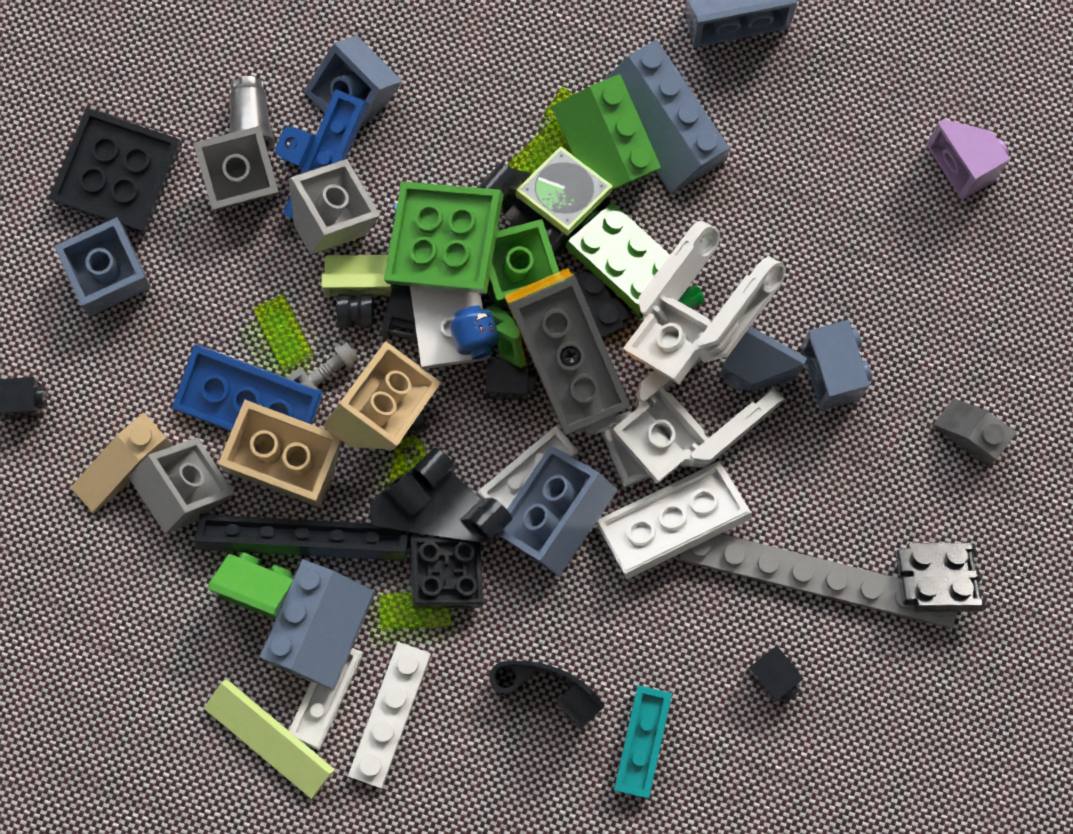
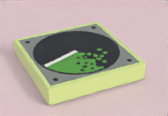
(564, 190)

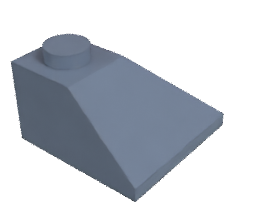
(760, 363)

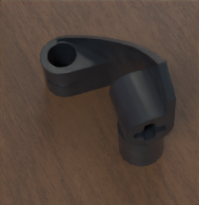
(518, 213)
(437, 504)
(578, 703)

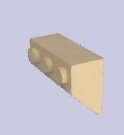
(382, 401)
(281, 453)

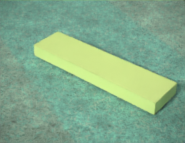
(269, 738)

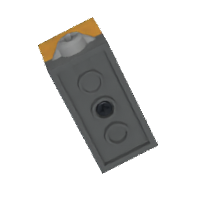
(568, 353)

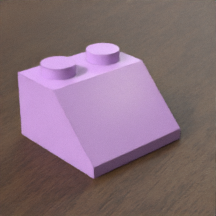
(967, 155)

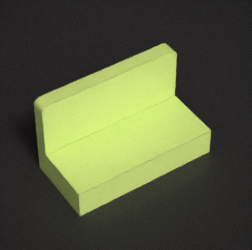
(355, 275)

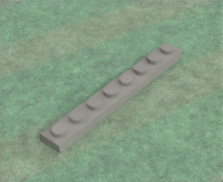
(809, 576)

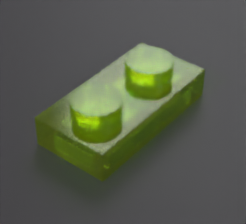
(283, 332)

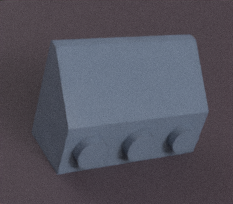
(730, 20)
(556, 509)
(317, 624)

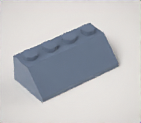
(672, 117)

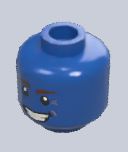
(474, 332)

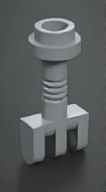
(344, 355)

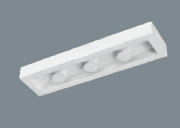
(389, 715)

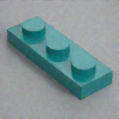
(643, 742)

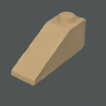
(117, 461)

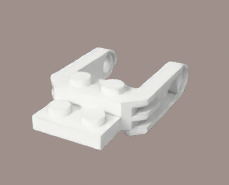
(678, 336)
(667, 436)

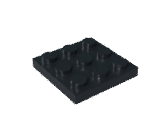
(115, 170)

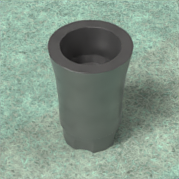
(249, 107)

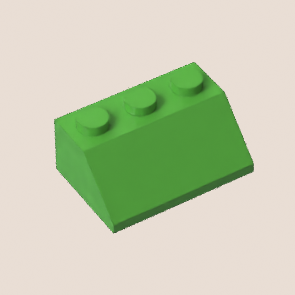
(607, 132)

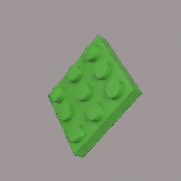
(443, 237)

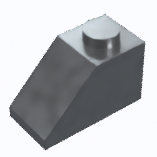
(974, 430)

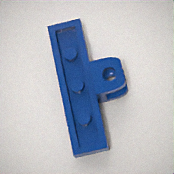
(331, 141)

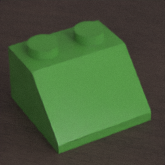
(519, 259)
(251, 585)

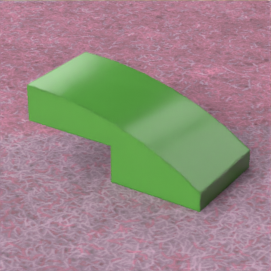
(509, 337)

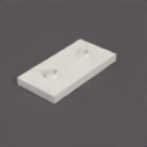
(433, 314)
(673, 519)

